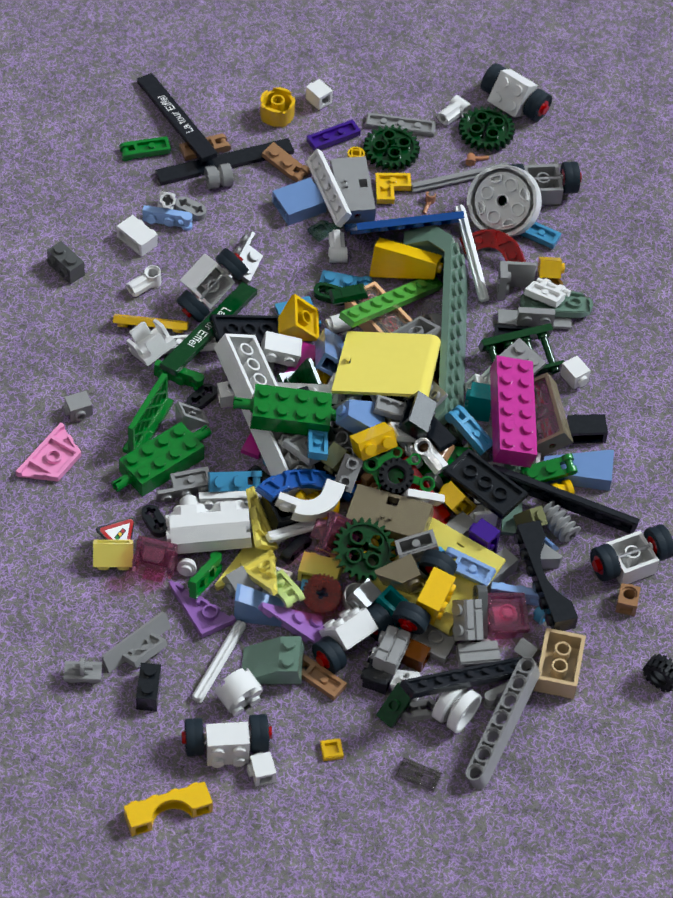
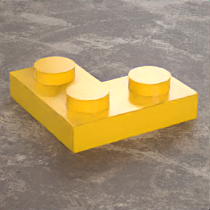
(388, 183)

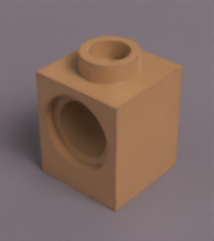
(625, 605)

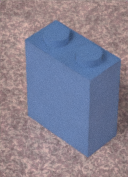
(299, 201)

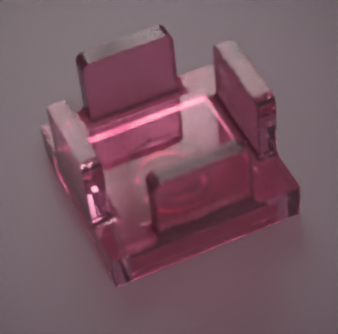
(326, 530)
(157, 557)
(507, 615)

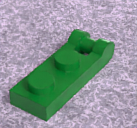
(145, 148)
(184, 377)
(551, 469)
(205, 575)

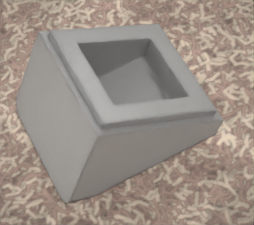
(527, 649)

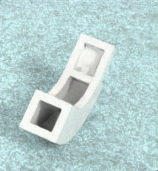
(315, 508)

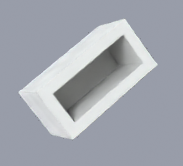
(137, 235)
(281, 348)

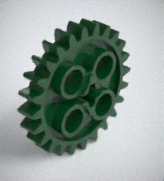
(497, 134)
(391, 148)
(365, 531)

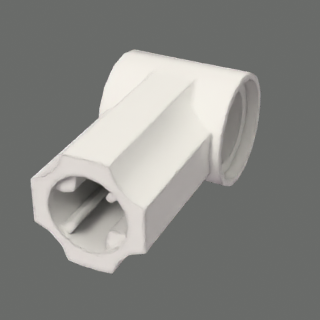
(455, 109)
(166, 200)
(337, 250)
(149, 279)
(431, 456)

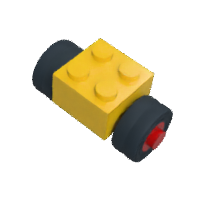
(434, 595)

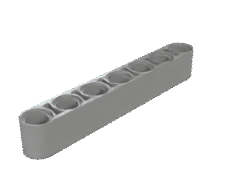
(502, 731)

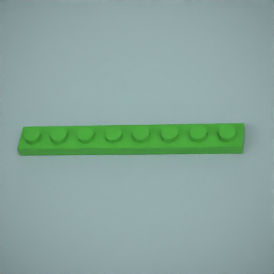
(390, 301)

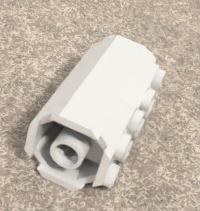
(206, 530)

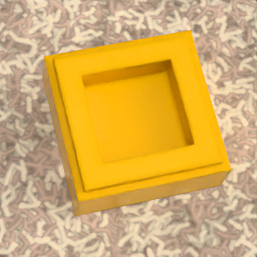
(331, 749)

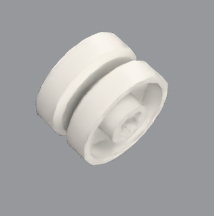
(456, 708)

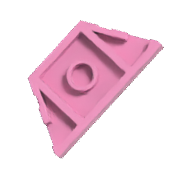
(51, 457)

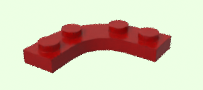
(499, 240)

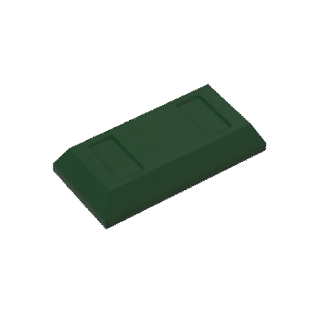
(348, 294)

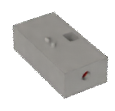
(356, 187)

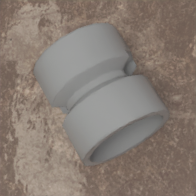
(219, 176)

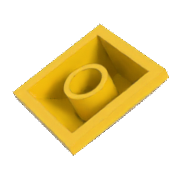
(299, 319)

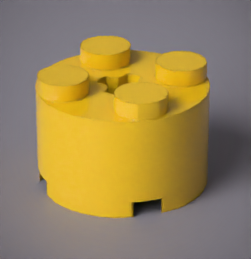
(277, 107)

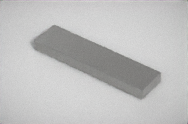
(417, 126)

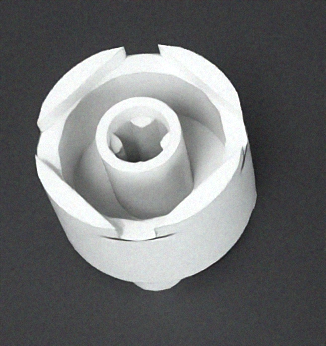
(239, 691)

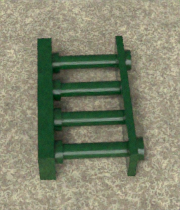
(540, 332)

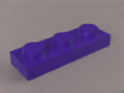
(333, 135)

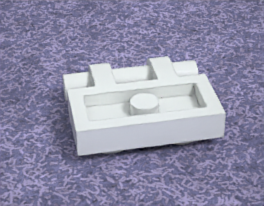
(547, 292)

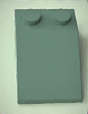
(275, 660)

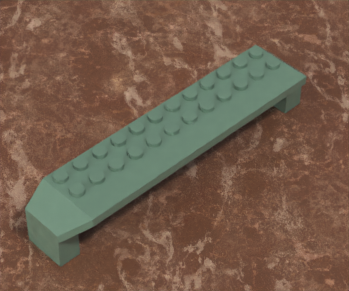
(453, 314)

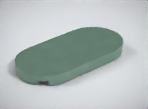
(570, 308)

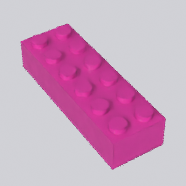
(513, 411)

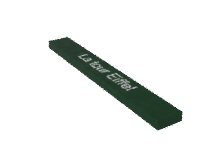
(203, 332)

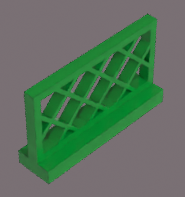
(149, 415)

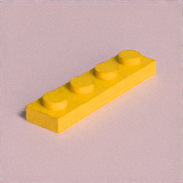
(124, 320)

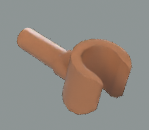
(471, 159)
(429, 200)

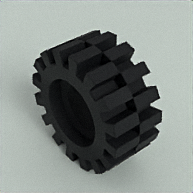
(396, 487)
(659, 672)

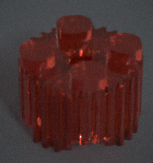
(327, 604)

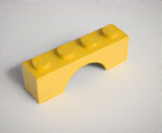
(191, 799)

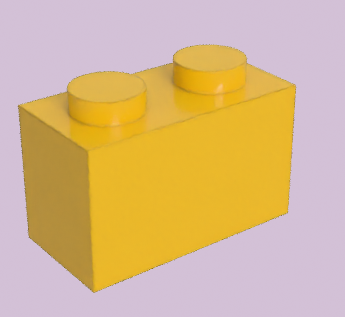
(373, 441)
(457, 499)

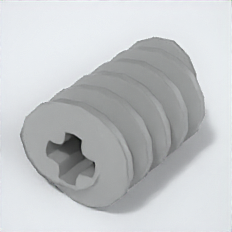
(559, 523)

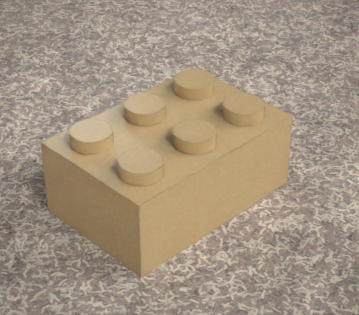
(560, 663)

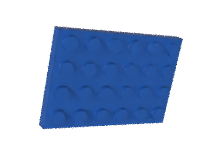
(403, 223)

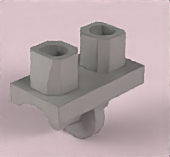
(349, 471)
(82, 671)

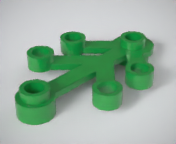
(396, 473)

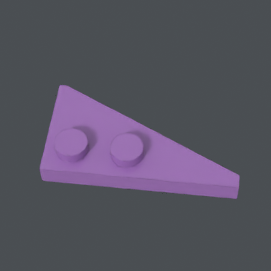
(203, 615)
(297, 622)

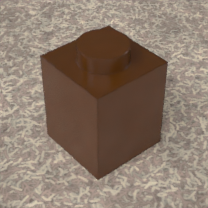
(416, 655)

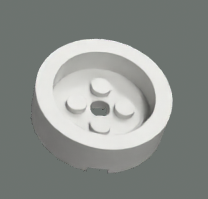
(522, 198)

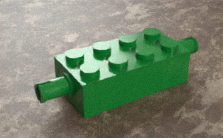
(288, 409)
(161, 456)

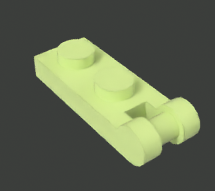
(288, 590)

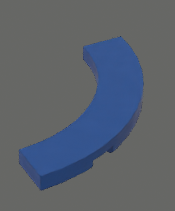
(297, 479)

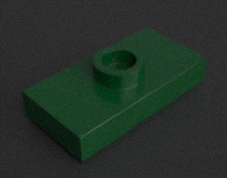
(394, 706)

